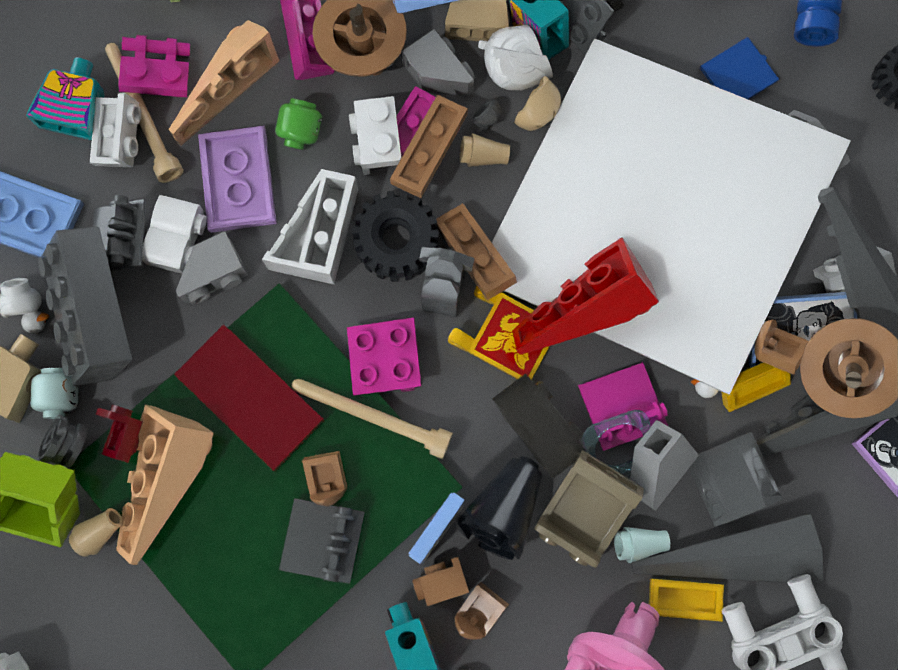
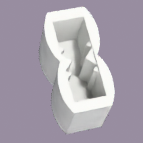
(172, 233)

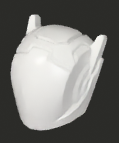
(515, 58)

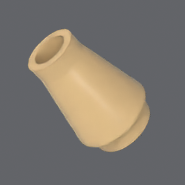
(482, 151)
(91, 535)

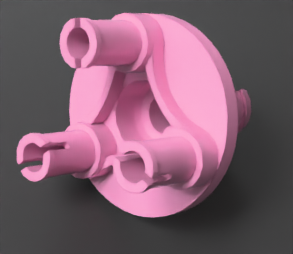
(622, 650)

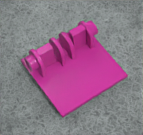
(384, 357)
(619, 394)

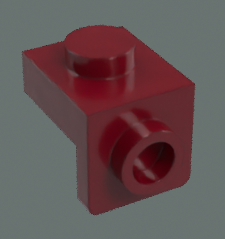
(124, 433)

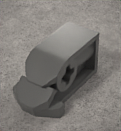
(443, 279)

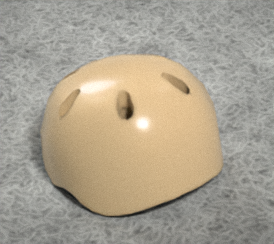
(540, 107)

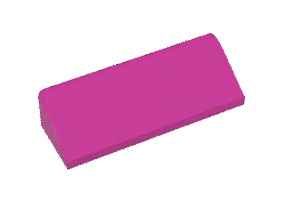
(299, 22)

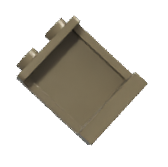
(588, 509)

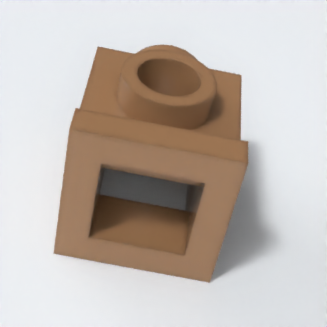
(441, 583)

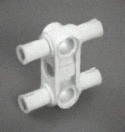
(790, 640)

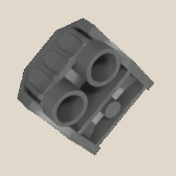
(734, 480)

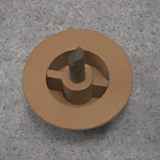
(359, 35)
(851, 368)

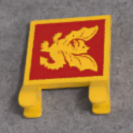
(495, 339)

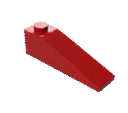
(604, 296)

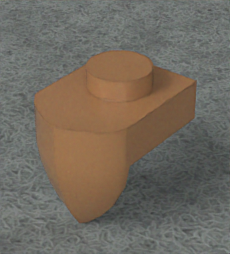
(779, 347)
(325, 478)
(479, 613)

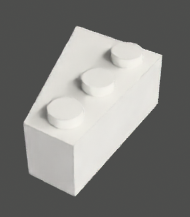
(317, 231)

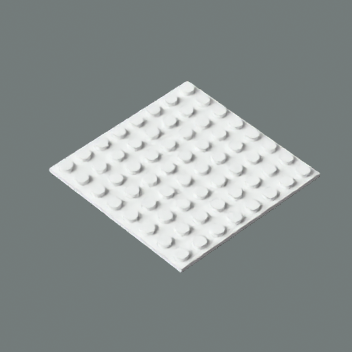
(696, 187)

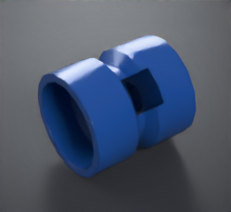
(817, 22)

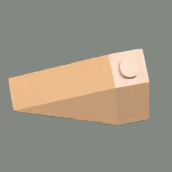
(233, 69)
(167, 463)

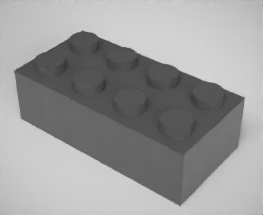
(84, 306)

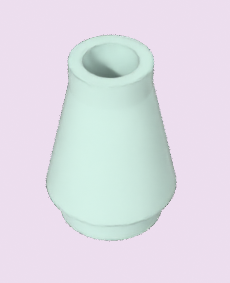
(637, 544)

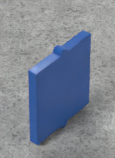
(740, 70)

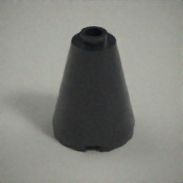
(504, 509)

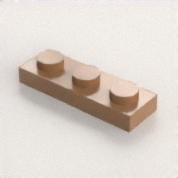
(429, 146)
(466, 237)

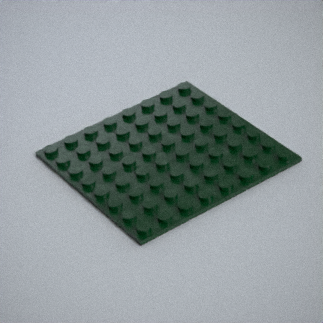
(231, 525)

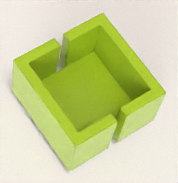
(37, 499)

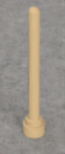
(165, 164)
(434, 440)

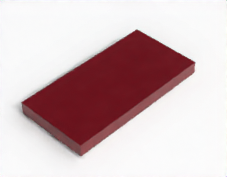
(249, 397)

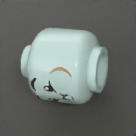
(53, 393)

